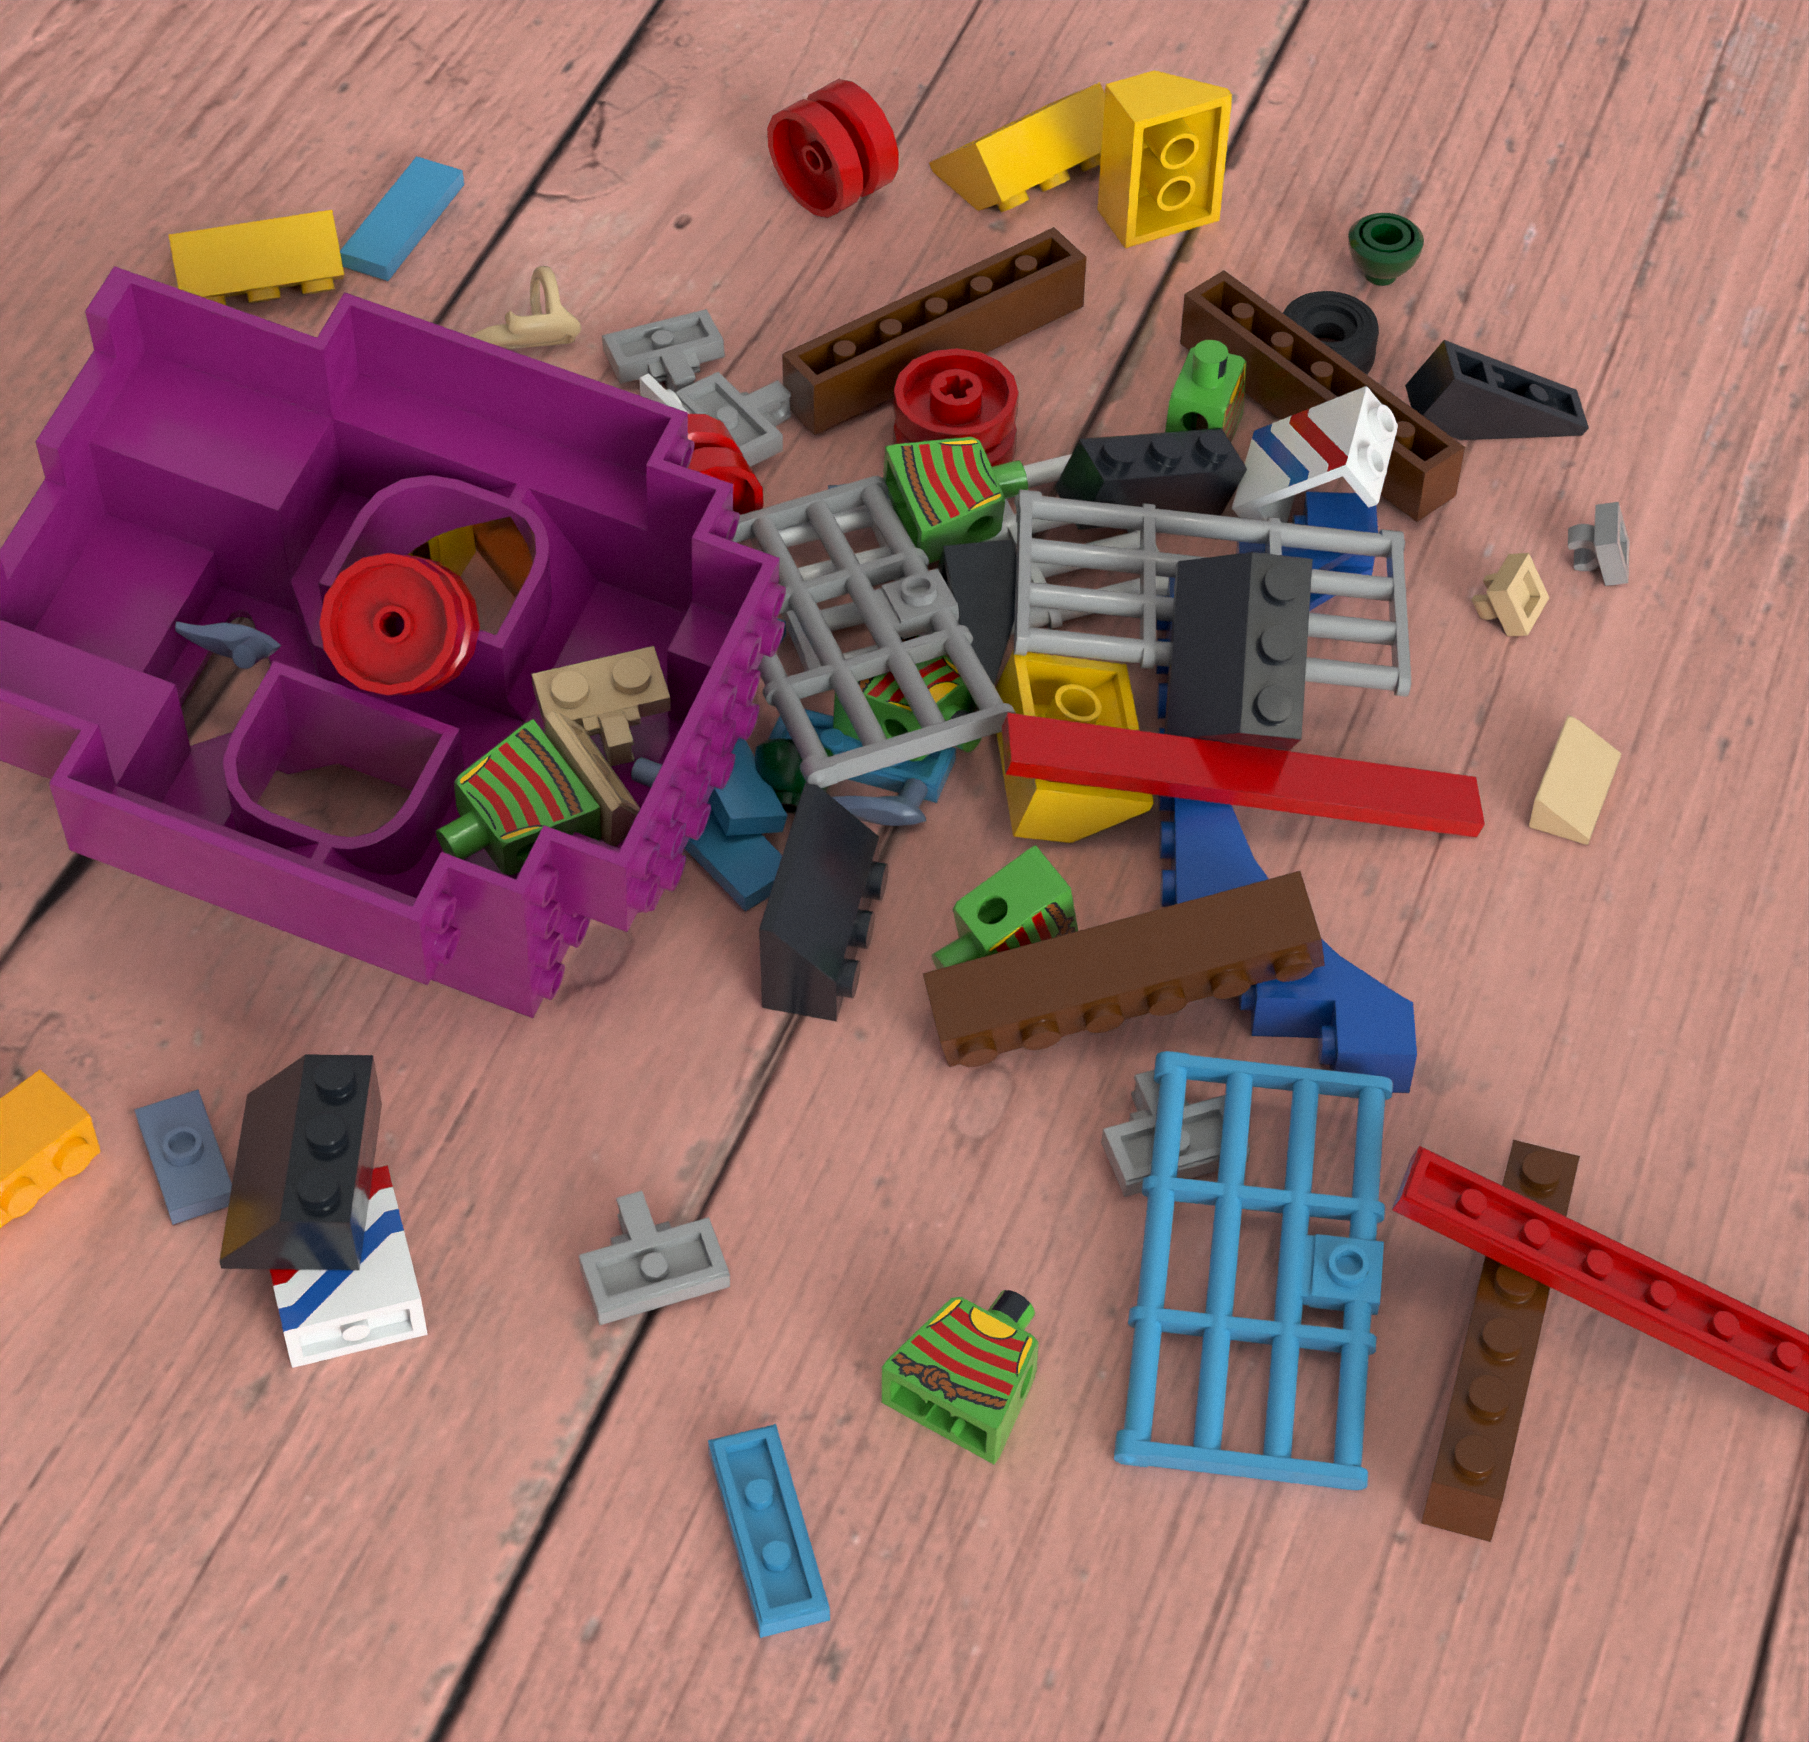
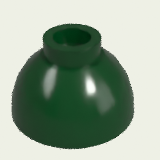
(1384, 246)
(779, 767)

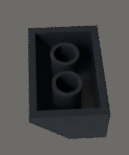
(1239, 649)
(819, 909)
(305, 1167)

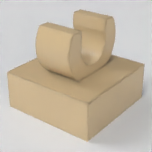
(1513, 595)

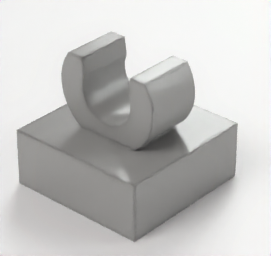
(1602, 544)

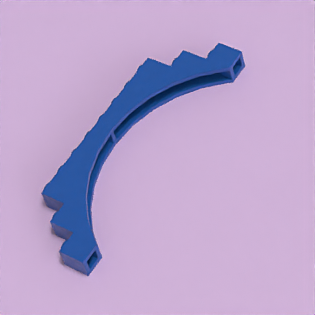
(1353, 1015)

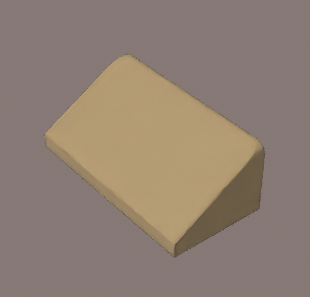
(587, 762)
(1575, 783)

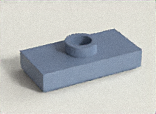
(185, 1156)

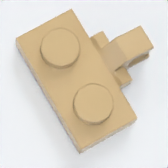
(606, 697)

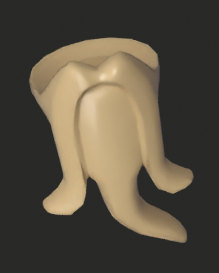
(538, 329)

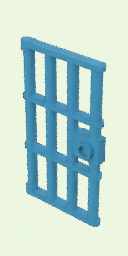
(1311, 1272)

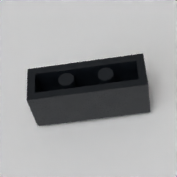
(1169, 469)

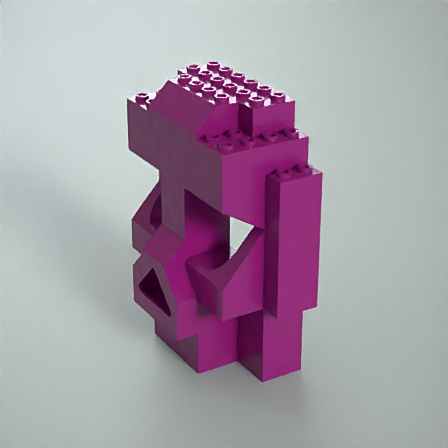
(235, 476)

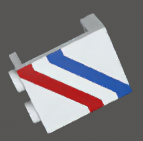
(1329, 441)
(354, 1310)

